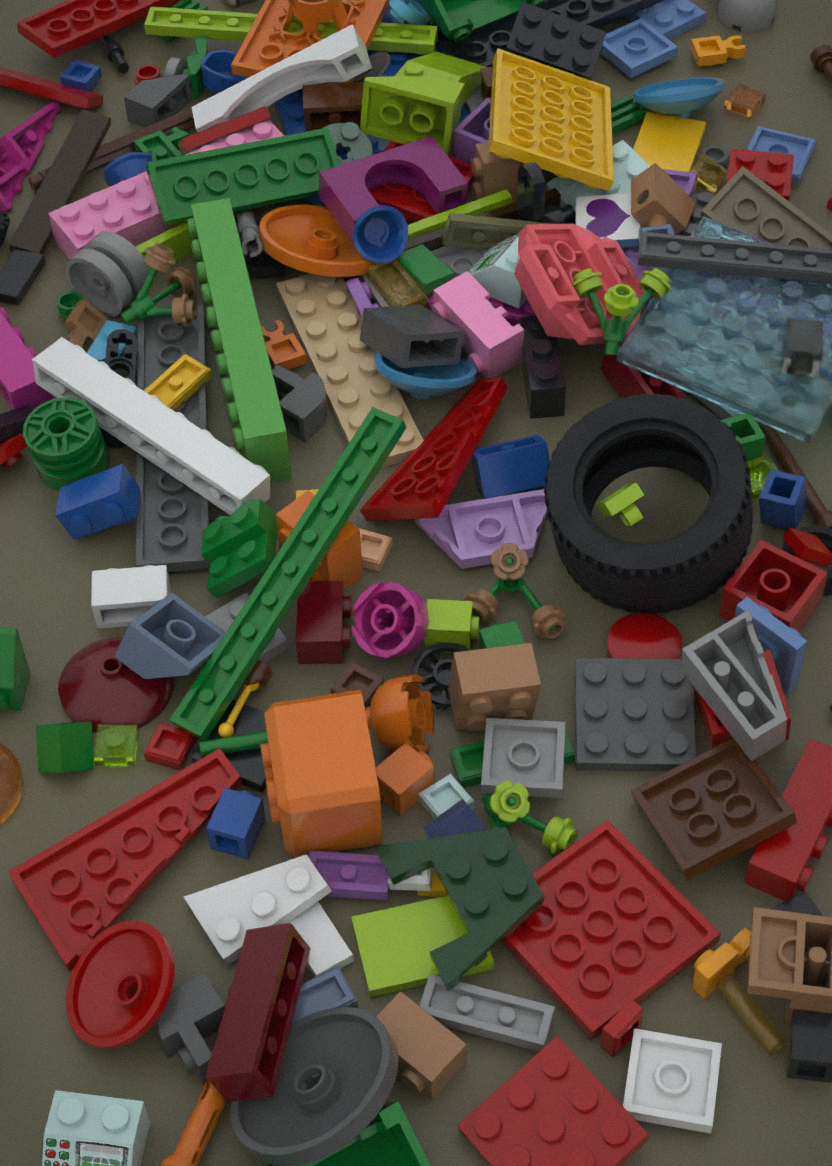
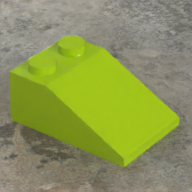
(446, 67)
(412, 108)

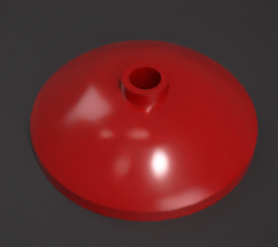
(120, 985)

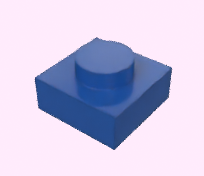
(81, 75)

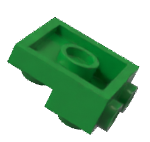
(239, 546)

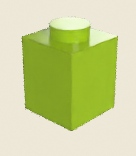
(451, 623)

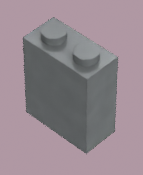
(411, 336)

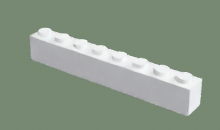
(152, 427)

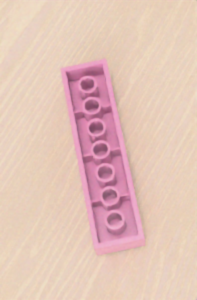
(130, 204)

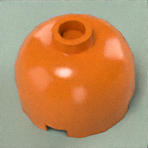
(401, 713)

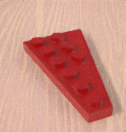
(433, 469)
(105, 866)

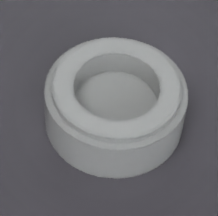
(174, 67)

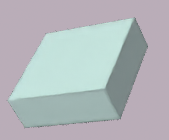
(443, 795)

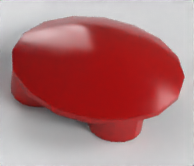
(644, 638)

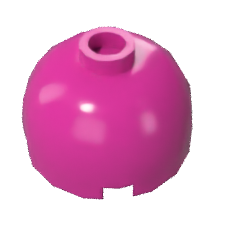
(390, 620)

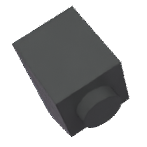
(157, 99)

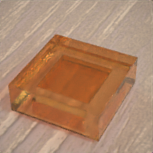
(745, 100)

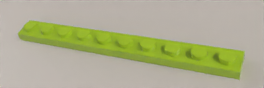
(235, 27)

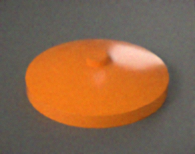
(310, 241)

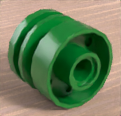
(65, 442)

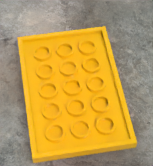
(551, 120)

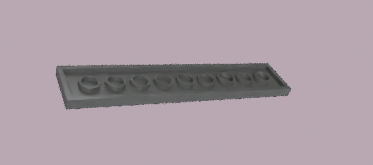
(170, 512)

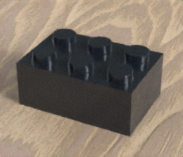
(556, 41)

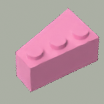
(487, 336)

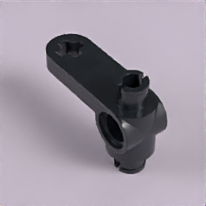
(532, 199)

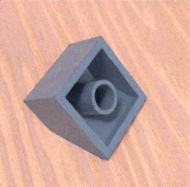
(168, 640)

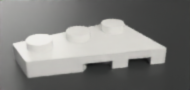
(256, 901)

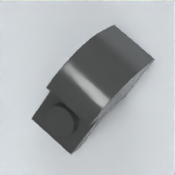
(301, 402)
(187, 1020)

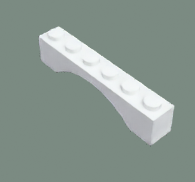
(329, 60)

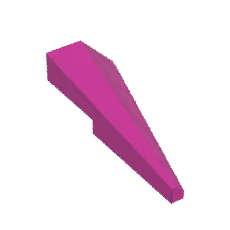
(20, 150)

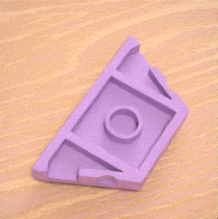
(478, 527)

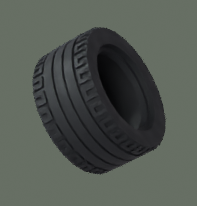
(638, 435)

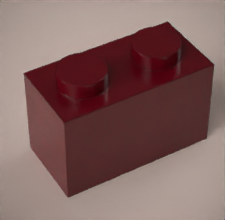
(321, 621)

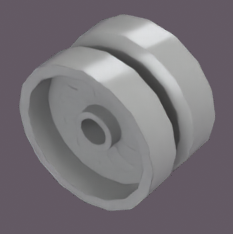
(107, 273)

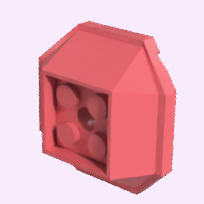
(545, 270)

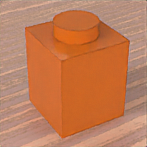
(404, 777)

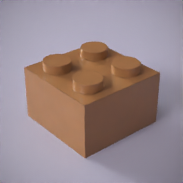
(493, 685)

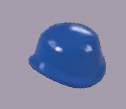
(217, 71)
(126, 167)
(380, 234)

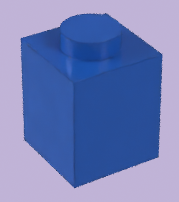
(782, 499)
(236, 823)

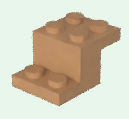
(791, 959)

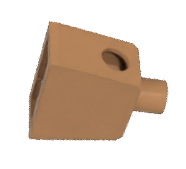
(660, 200)

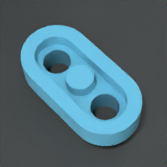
(409, 11)

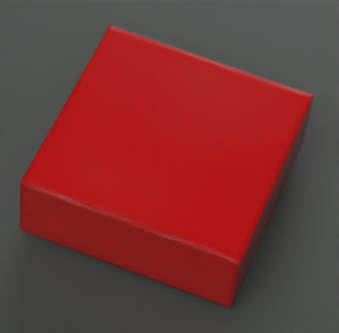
(807, 547)
(169, 746)
(620, 1028)

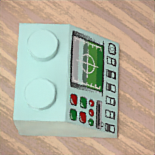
(497, 270)
(94, 1131)

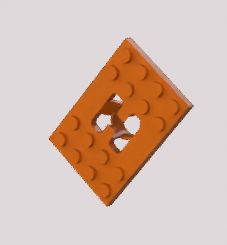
(271, 43)

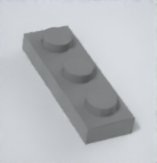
(488, 1013)

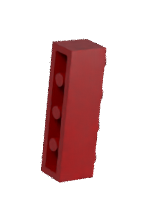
(783, 860)

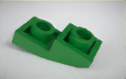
(194, 70)

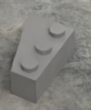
(736, 684)

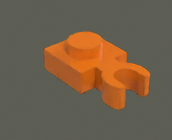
(283, 348)

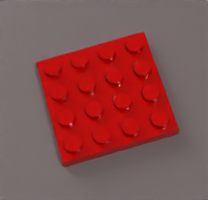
(607, 929)

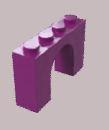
(415, 164)

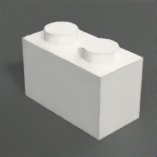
(127, 593)

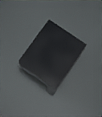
(810, 1046)

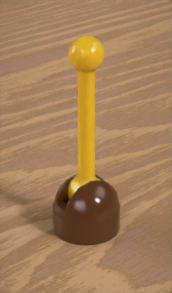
(255, 682)

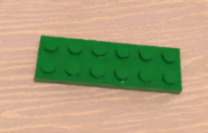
(246, 173)

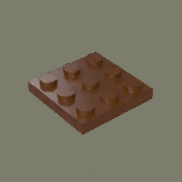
(713, 808)

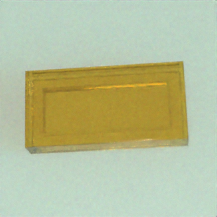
(395, 284)

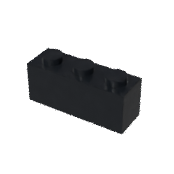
(542, 371)

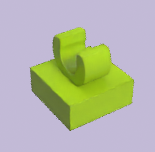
(622, 504)

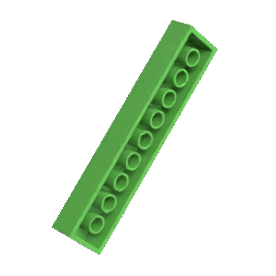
(239, 339)

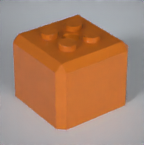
(322, 774)

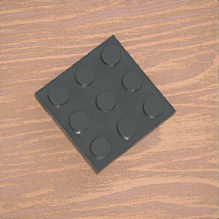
(633, 714)

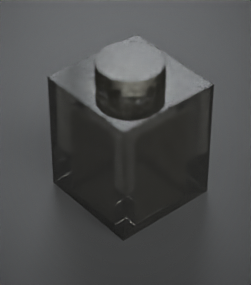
(802, 347)

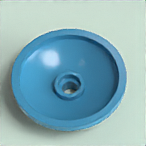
(679, 96)
(427, 380)

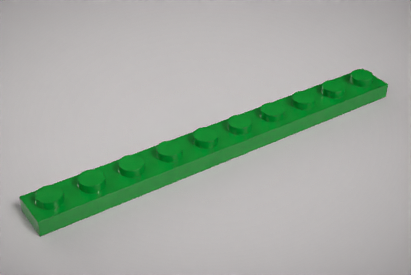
(288, 574)

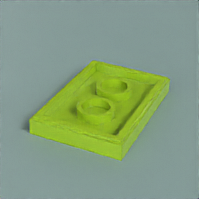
(398, 943)

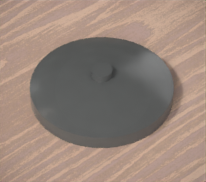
(327, 1090)

